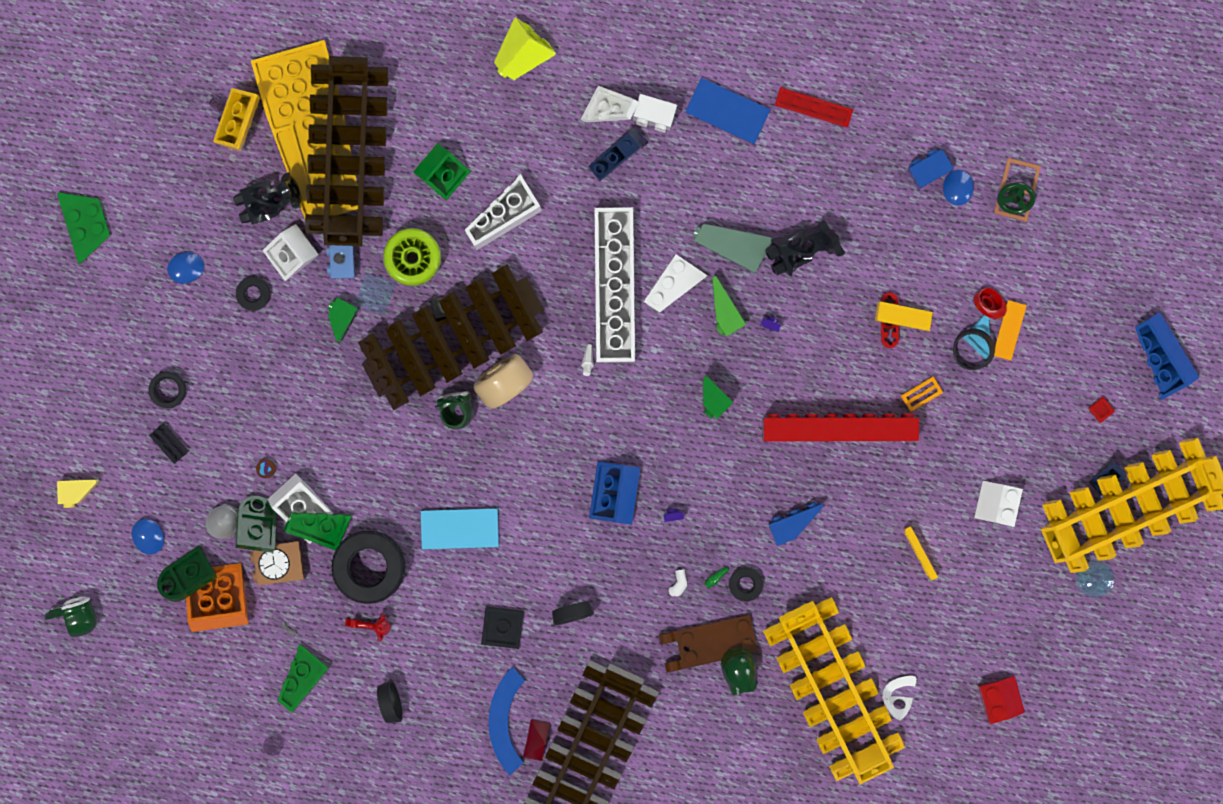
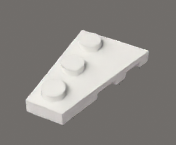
(609, 106)
(673, 283)

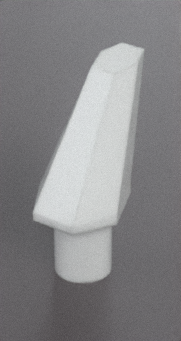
(588, 362)

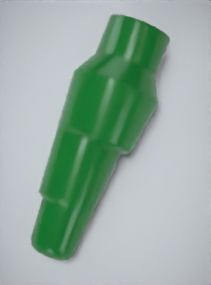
(715, 578)

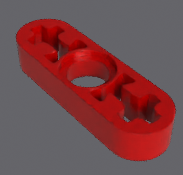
(893, 334)

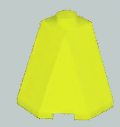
(521, 51)

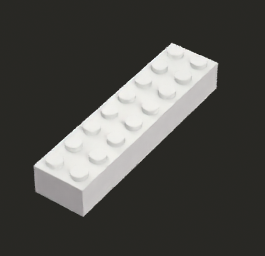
(614, 285)

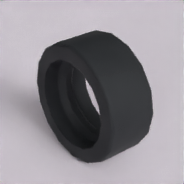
(167, 404)

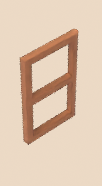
(1037, 167)

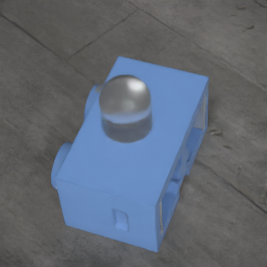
(341, 262)

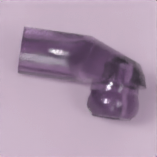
(218, 106)

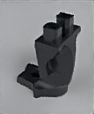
(256, 203)
(790, 246)

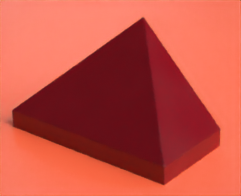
(536, 740)

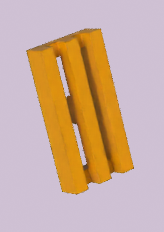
(907, 402)

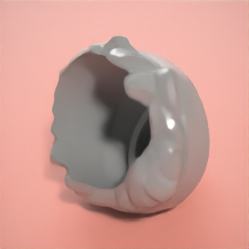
(222, 522)

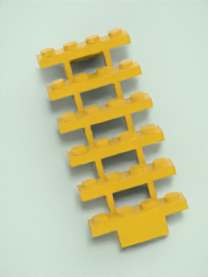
(1062, 538)
(869, 761)

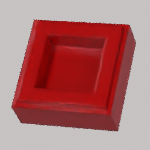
(1101, 409)

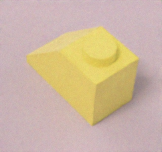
(74, 491)

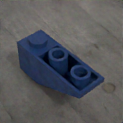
(618, 154)

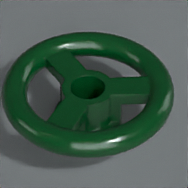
(1016, 194)

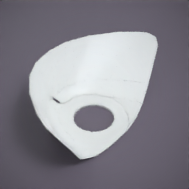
(899, 714)

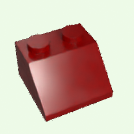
(1001, 699)

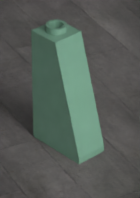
(736, 246)

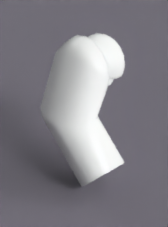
(680, 585)

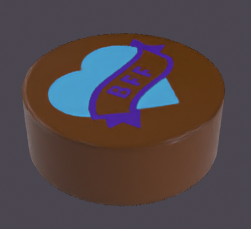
(265, 468)

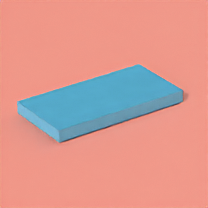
(459, 528)

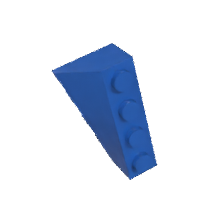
(1165, 356)

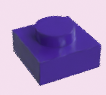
(770, 323)
(672, 515)

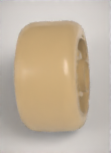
(503, 381)

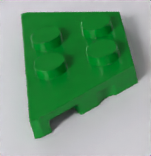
(84, 223)

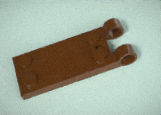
(710, 642)

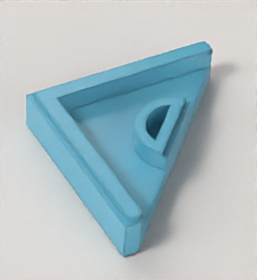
(978, 342)

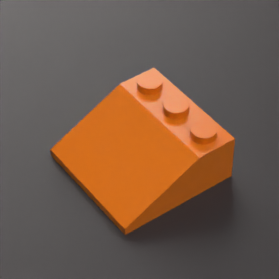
(220, 602)

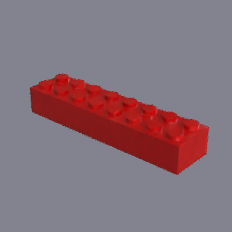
(839, 429)

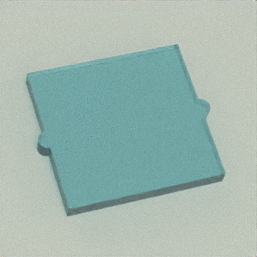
(375, 294)

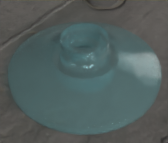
(1088, 586)

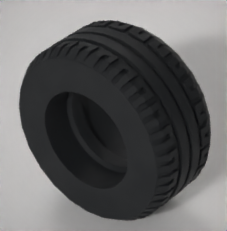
(342, 567)

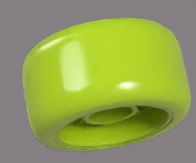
(397, 251)

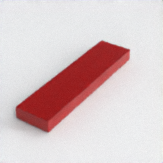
(813, 107)

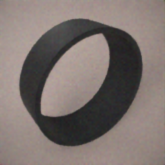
(985, 336)
(572, 613)
(389, 702)

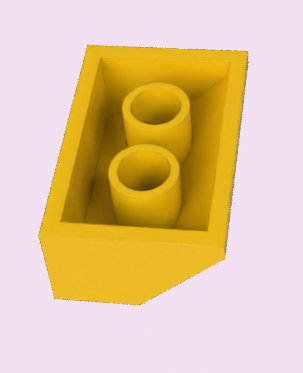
(236, 119)

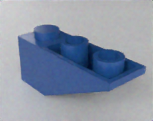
(789, 528)

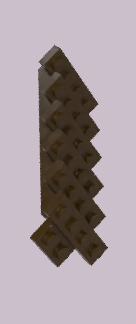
(346, 229)
(521, 301)
(621, 682)

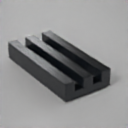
(161, 446)

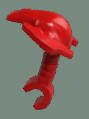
(381, 626)

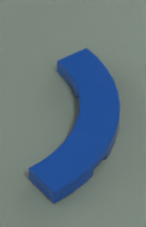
(499, 721)

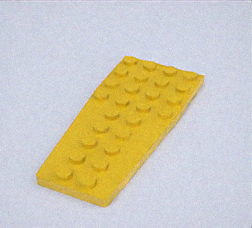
(285, 95)

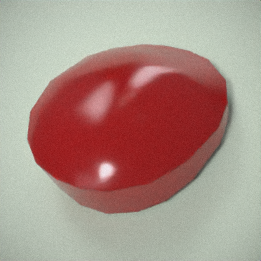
(991, 307)

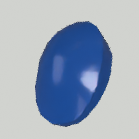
(958, 187)
(185, 267)
(147, 536)

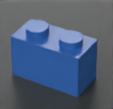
(929, 169)

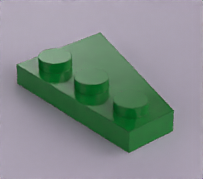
(318, 527)
(303, 676)

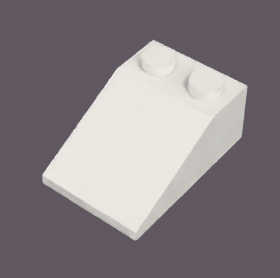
(298, 498)

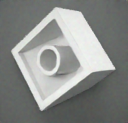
(290, 252)
(998, 503)

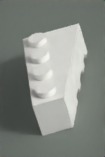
(503, 214)

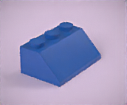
(614, 493)

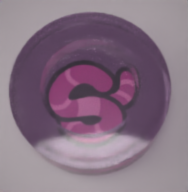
(273, 745)

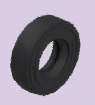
(241, 293)
(757, 584)

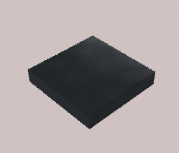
(502, 627)

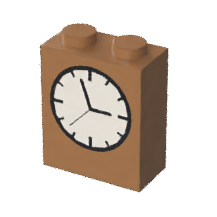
(280, 566)

